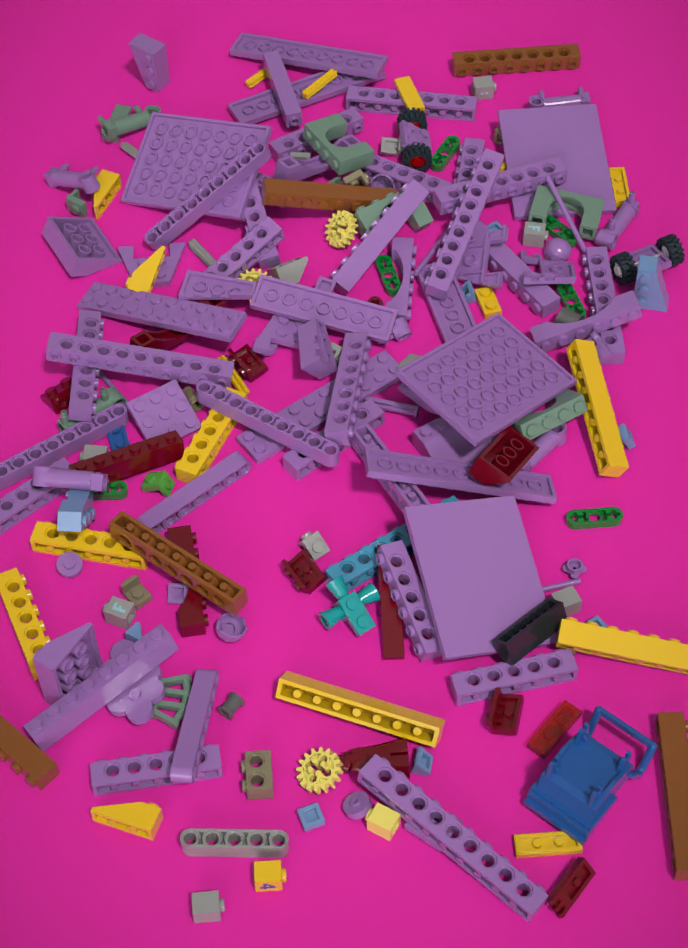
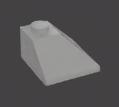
(290, 270)

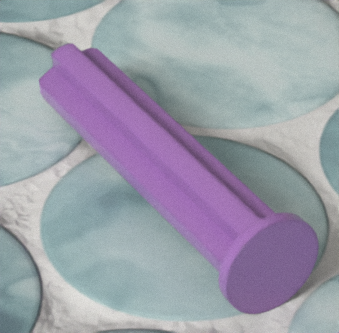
(397, 407)

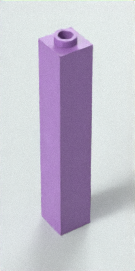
(282, 89)

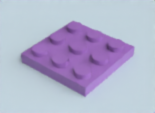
(163, 412)

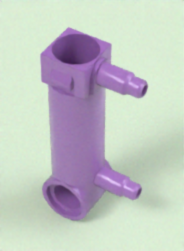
(541, 101)
(72, 179)
(618, 223)
(546, 443)
(69, 479)

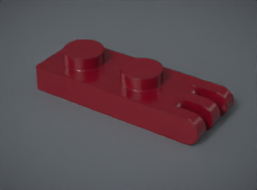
(570, 887)

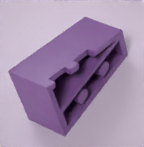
(151, 61)
(315, 349)

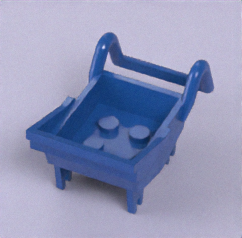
(584, 779)

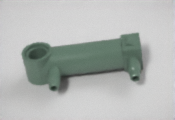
(127, 124)
(108, 398)

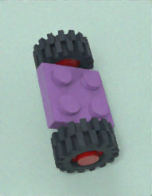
(415, 139)

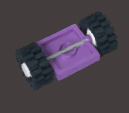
(625, 264)

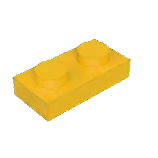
(487, 302)

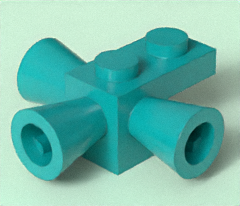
(350, 606)

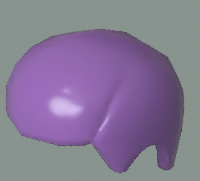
(383, 181)
(558, 249)
(231, 627)

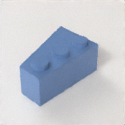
(650, 286)
(76, 511)

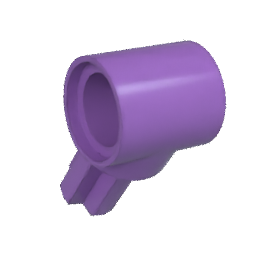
(400, 330)

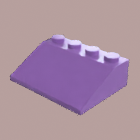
(80, 245)
(442, 441)
(67, 662)

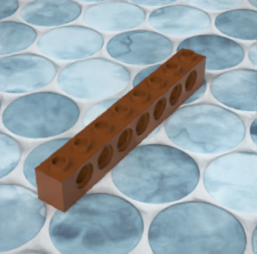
(516, 60)
(178, 563)

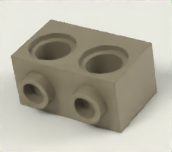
(260, 774)

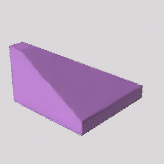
(177, 593)

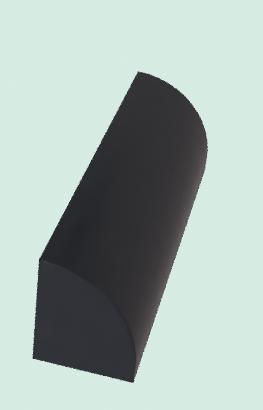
(529, 631)

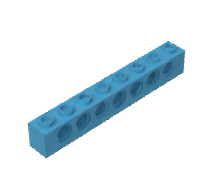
(361, 573)

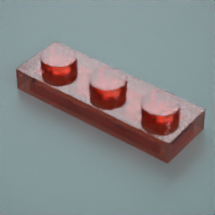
(554, 729)

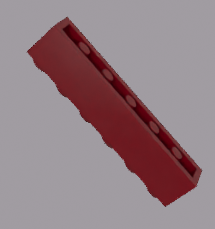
(135, 457)

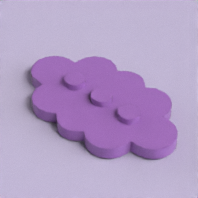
(141, 696)

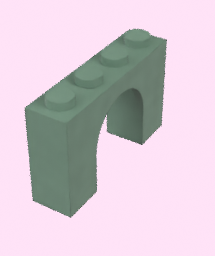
(340, 159)
(587, 207)
(367, 215)
(559, 410)

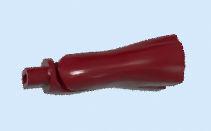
(394, 751)

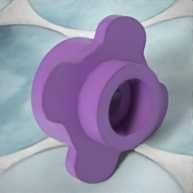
(577, 564)

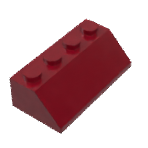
(503, 458)

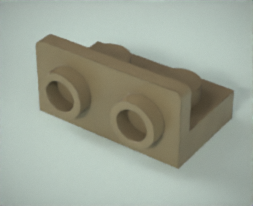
(357, 178)

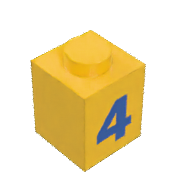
(269, 875)

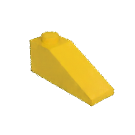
(110, 186)
(146, 274)
(134, 818)

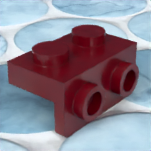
(248, 362)
(58, 396)
(304, 571)
(504, 713)

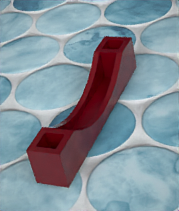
(167, 338)
(191, 611)

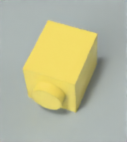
(383, 821)

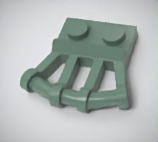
(185, 681)

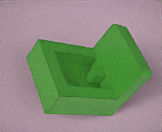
(158, 481)

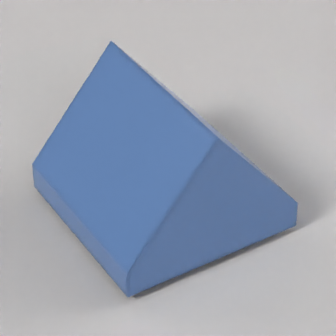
(468, 292)
(134, 632)
(422, 762)

